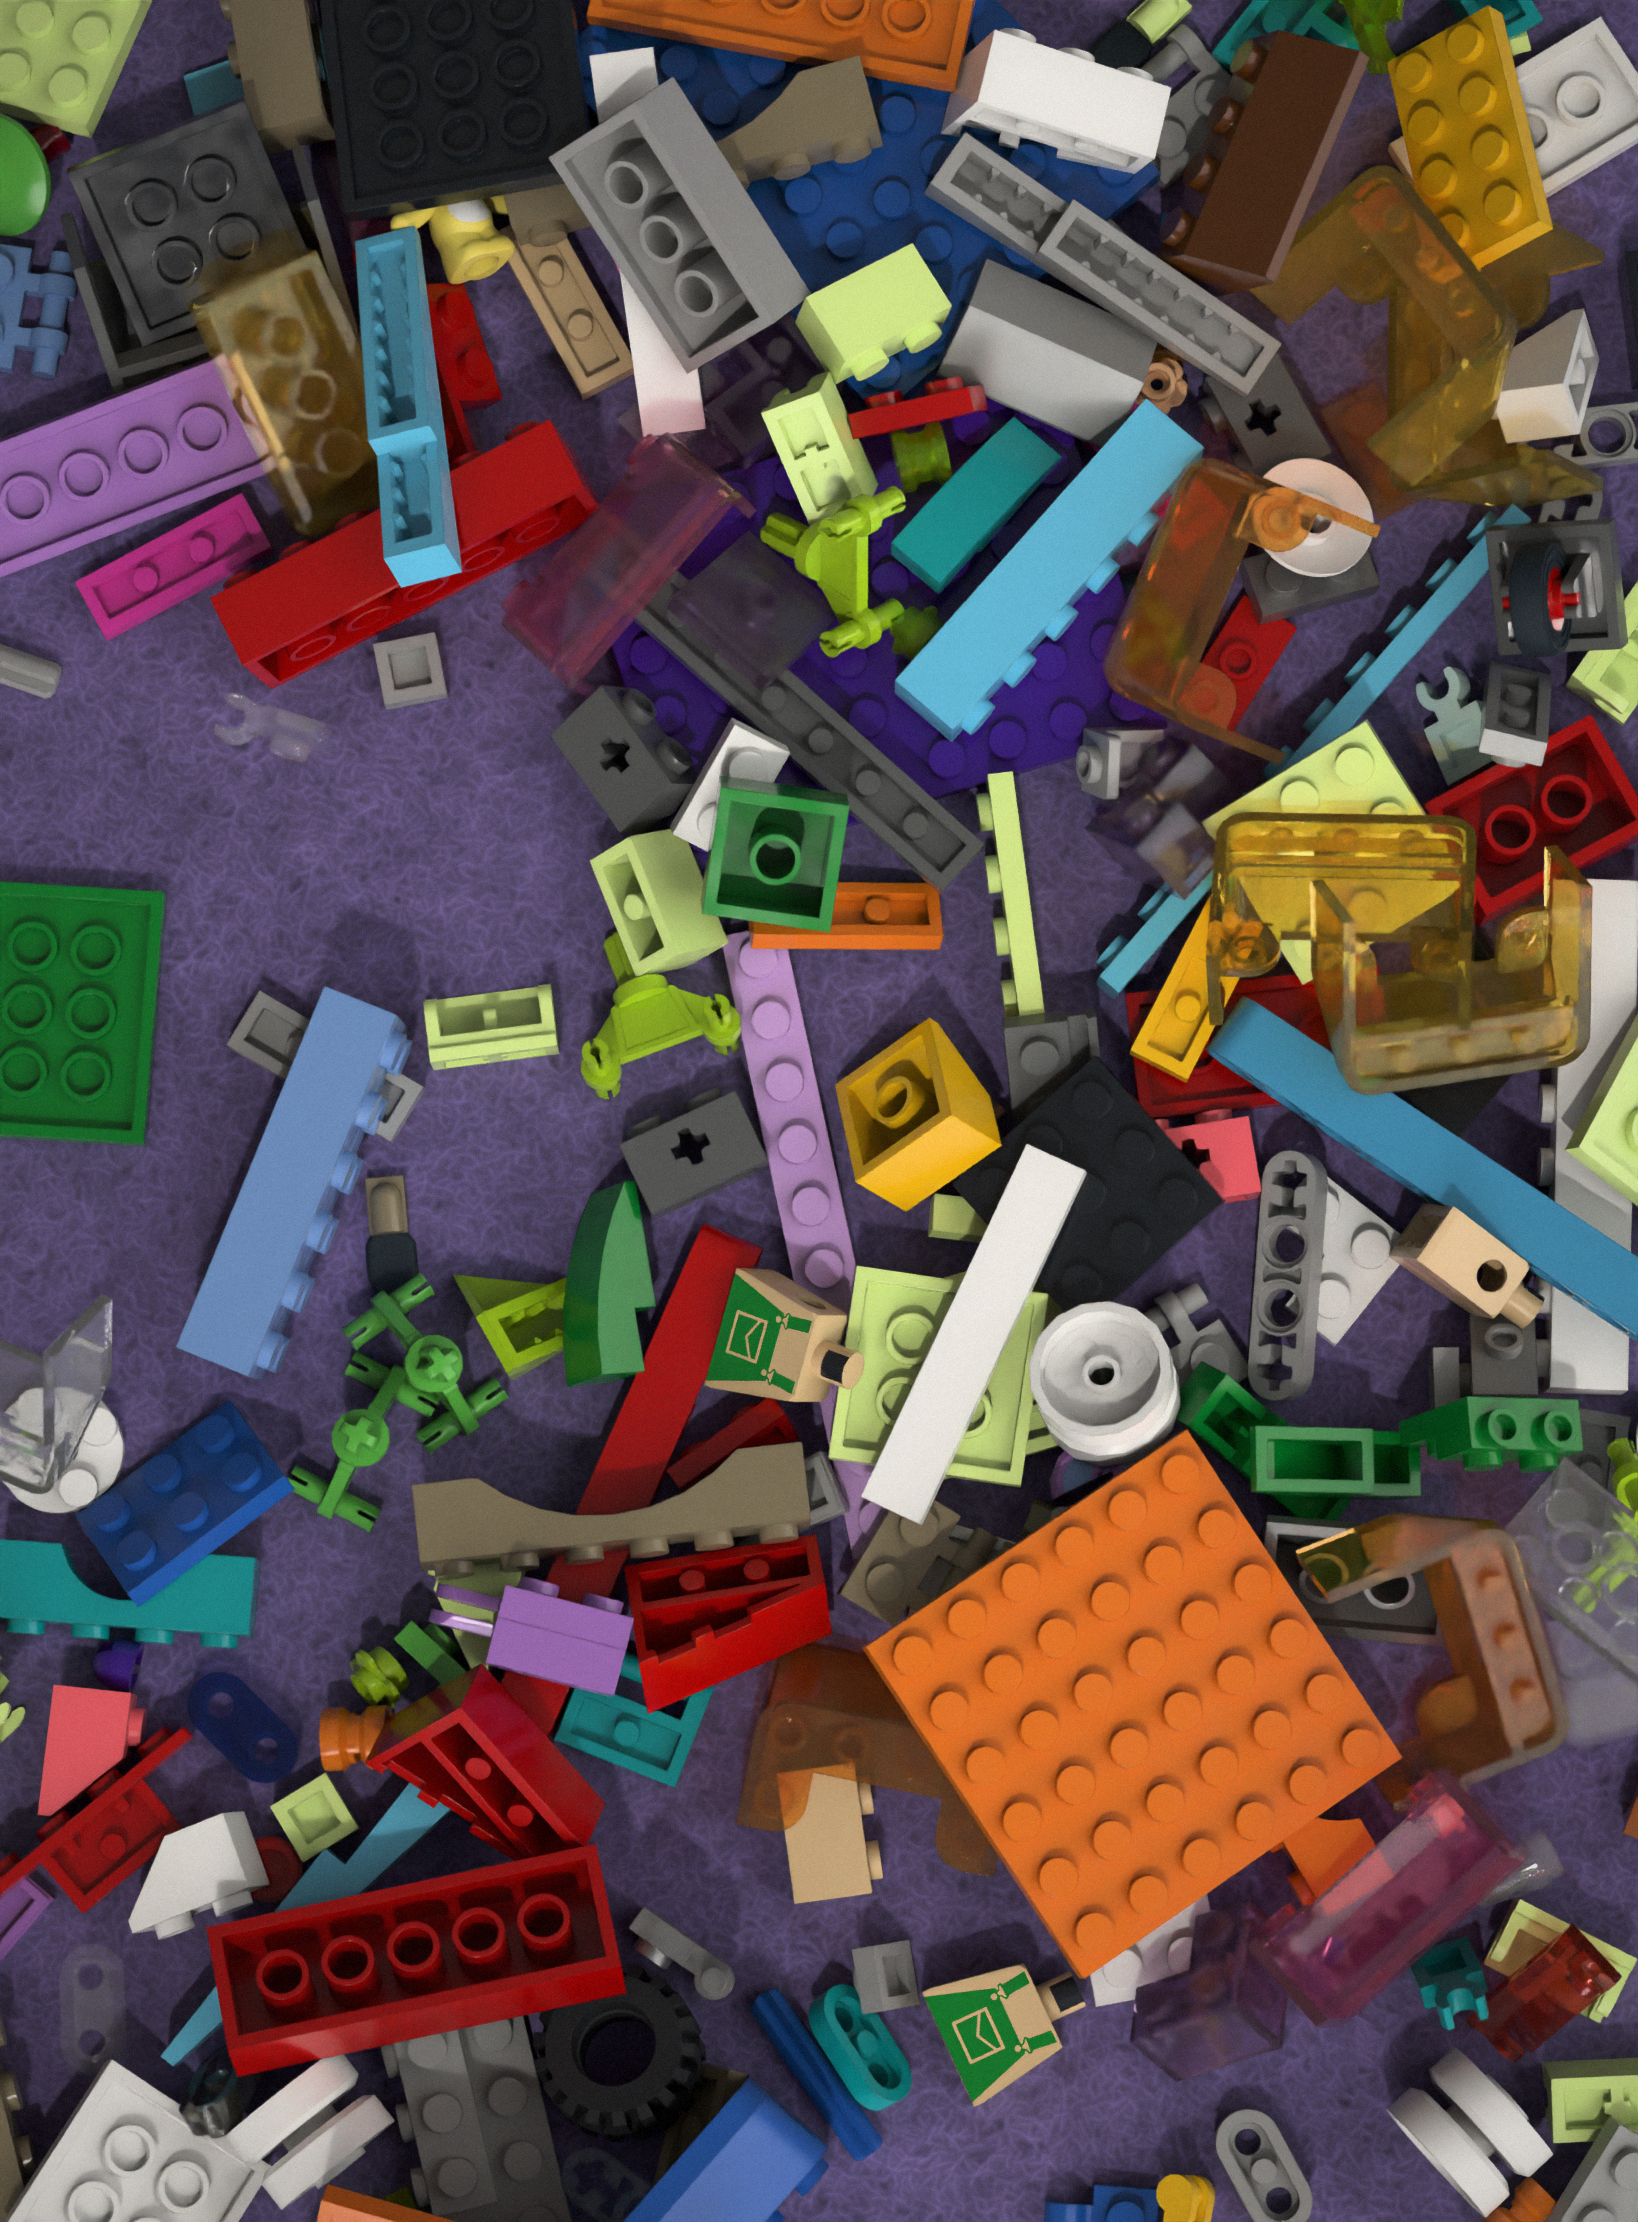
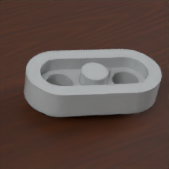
(1264, 2169)

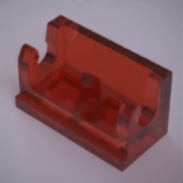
(1545, 1993)

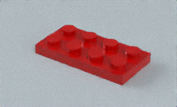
(1212, 1083)

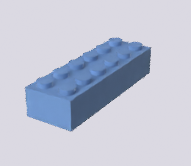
(295, 1184)

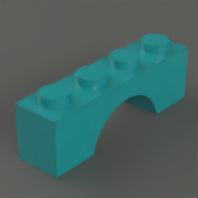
(208, 1599)

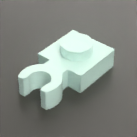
(1457, 730)

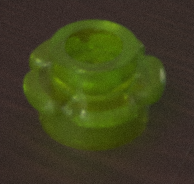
(914, 630)

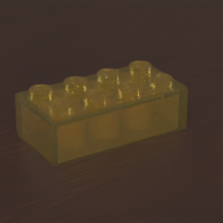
(295, 386)

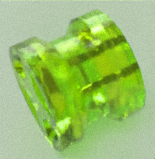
(920, 457)

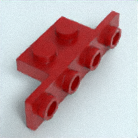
(462, 362)
(109, 1836)

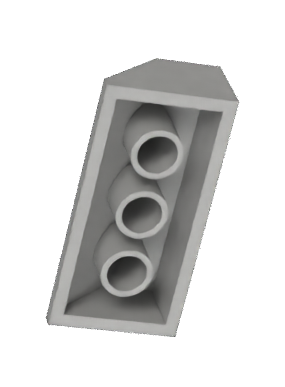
(680, 226)

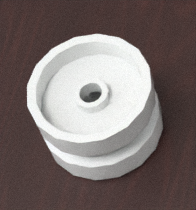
(1105, 1383)
(1475, 2126)
(310, 2129)

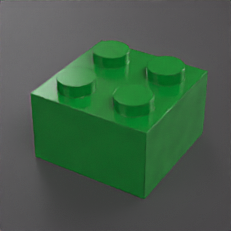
(774, 853)

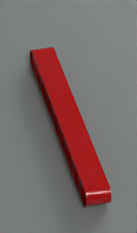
(646, 1431)

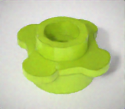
(378, 1677)

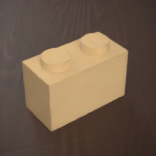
(829, 1843)

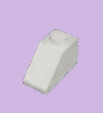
(1549, 381)

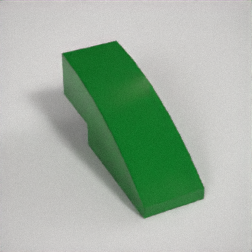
(606, 1289)
(1220, 1419)
(1333, 1463)

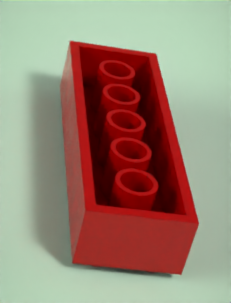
(343, 592)
(415, 1960)

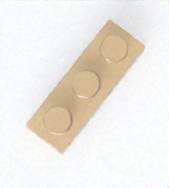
(571, 314)

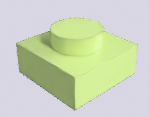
(315, 1817)

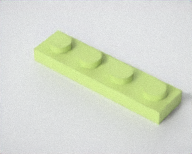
(1007, 875)

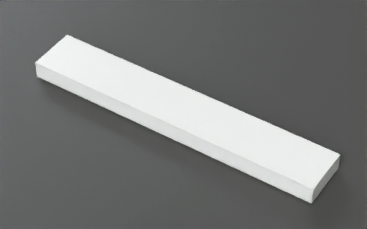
(665, 392)
(974, 1334)

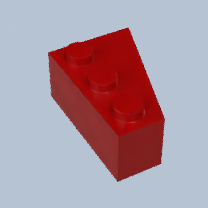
(723, 1614)
(491, 1766)

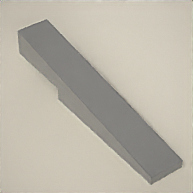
(1101, 264)

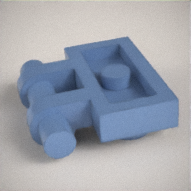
(55, 288)

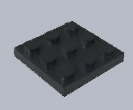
(185, 214)
(1134, 1199)

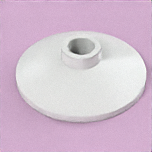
(1332, 545)

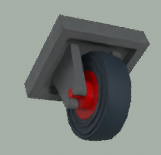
(1556, 587)

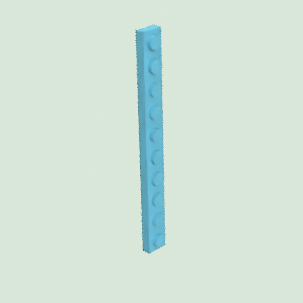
(1367, 682)

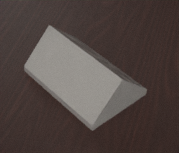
(1048, 354)

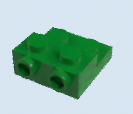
(1496, 1431)

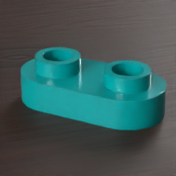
(860, 2048)

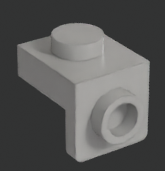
(1112, 757)

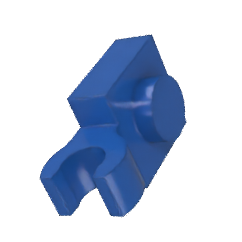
(1107, 2205)

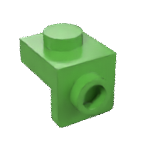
(432, 1650)

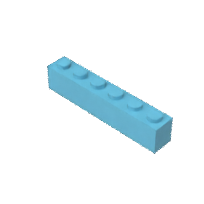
(1048, 573)

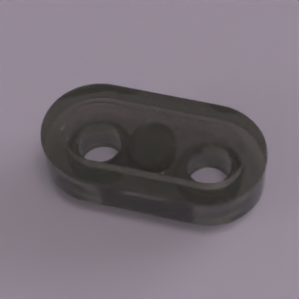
(217, 2096)

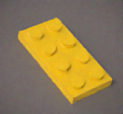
(1471, 136)

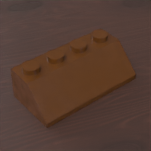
(1260, 161)

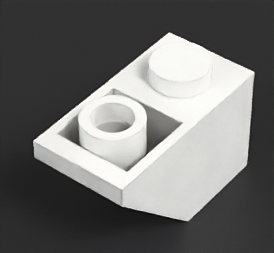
(199, 1870)

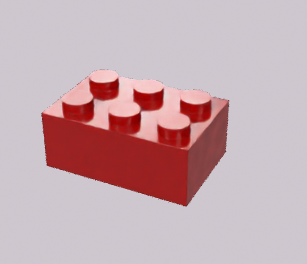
(1570, 801)

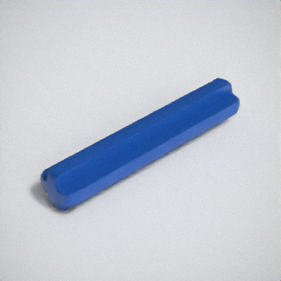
(816, 2074)

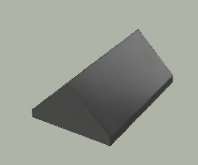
(1386, 1612)

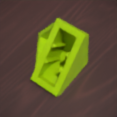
(518, 1319)

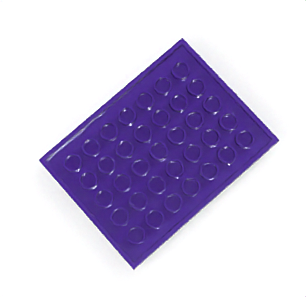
(1031, 723)

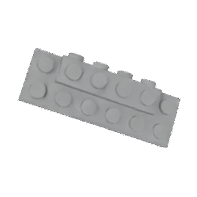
(478, 2125)

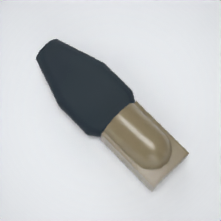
(391, 1249)

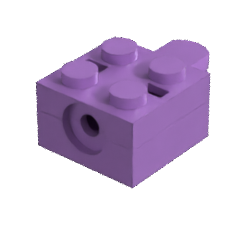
(546, 1634)

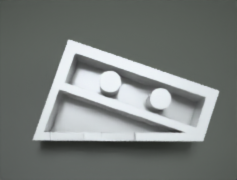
(1058, 100)

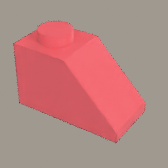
(85, 1741)

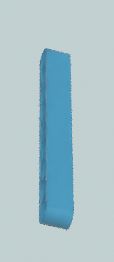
(1431, 1162)

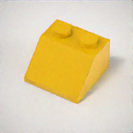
(915, 1117)

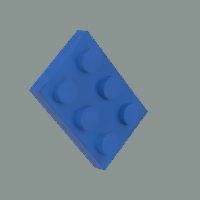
(184, 1503)

